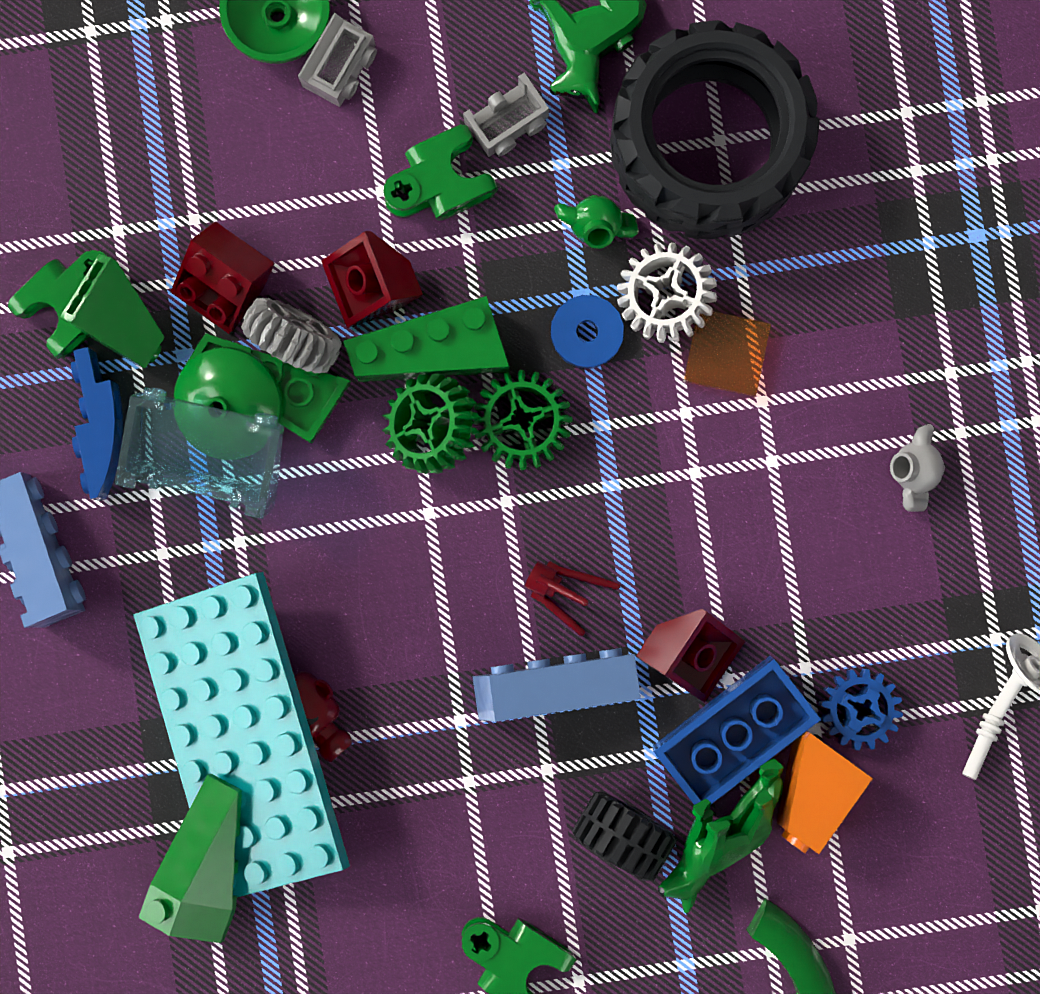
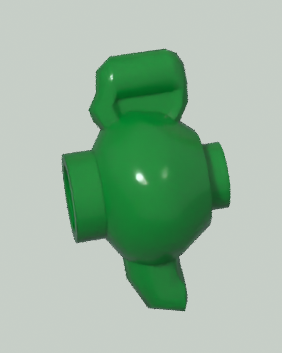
(597, 221)

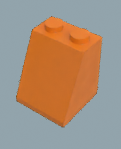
(817, 793)

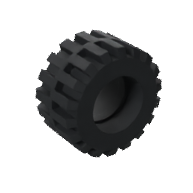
(624, 836)

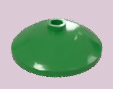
(264, 40)
(233, 379)

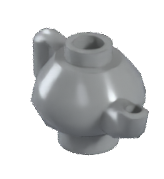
(918, 469)

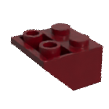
(221, 276)

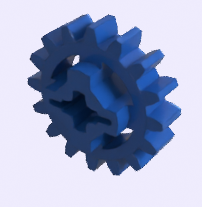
(852, 724)

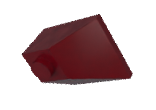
(370, 279)
(692, 651)

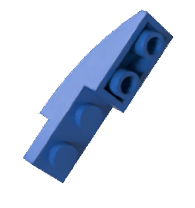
(100, 439)

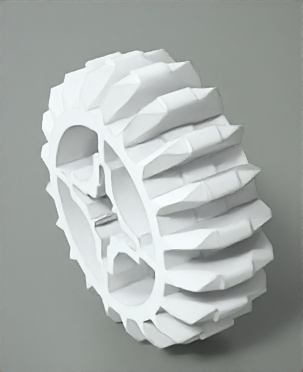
(673, 277)

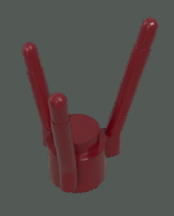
(545, 581)

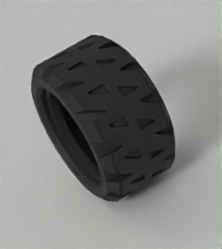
(733, 57)

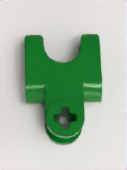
(434, 182)
(54, 288)
(512, 954)

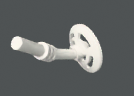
(1025, 673)

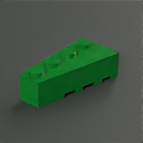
(443, 342)

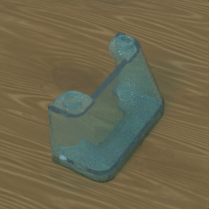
(201, 451)

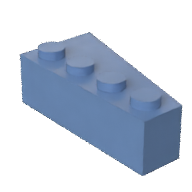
(35, 556)
(556, 687)

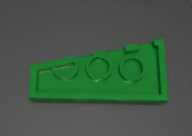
(305, 396)

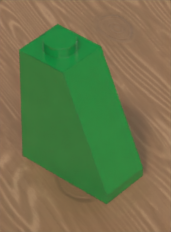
(114, 314)

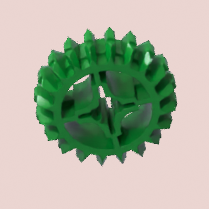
(539, 414)
(443, 428)

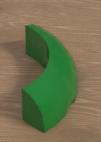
(792, 948)

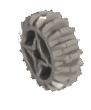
(291, 335)

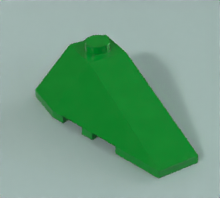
(196, 878)

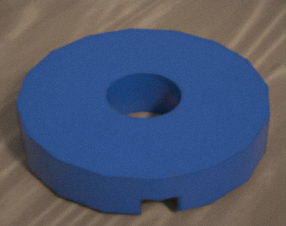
(595, 311)

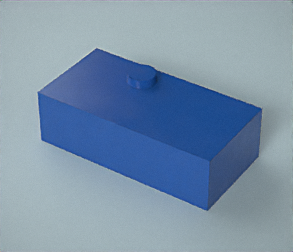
(736, 732)

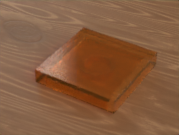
(727, 353)

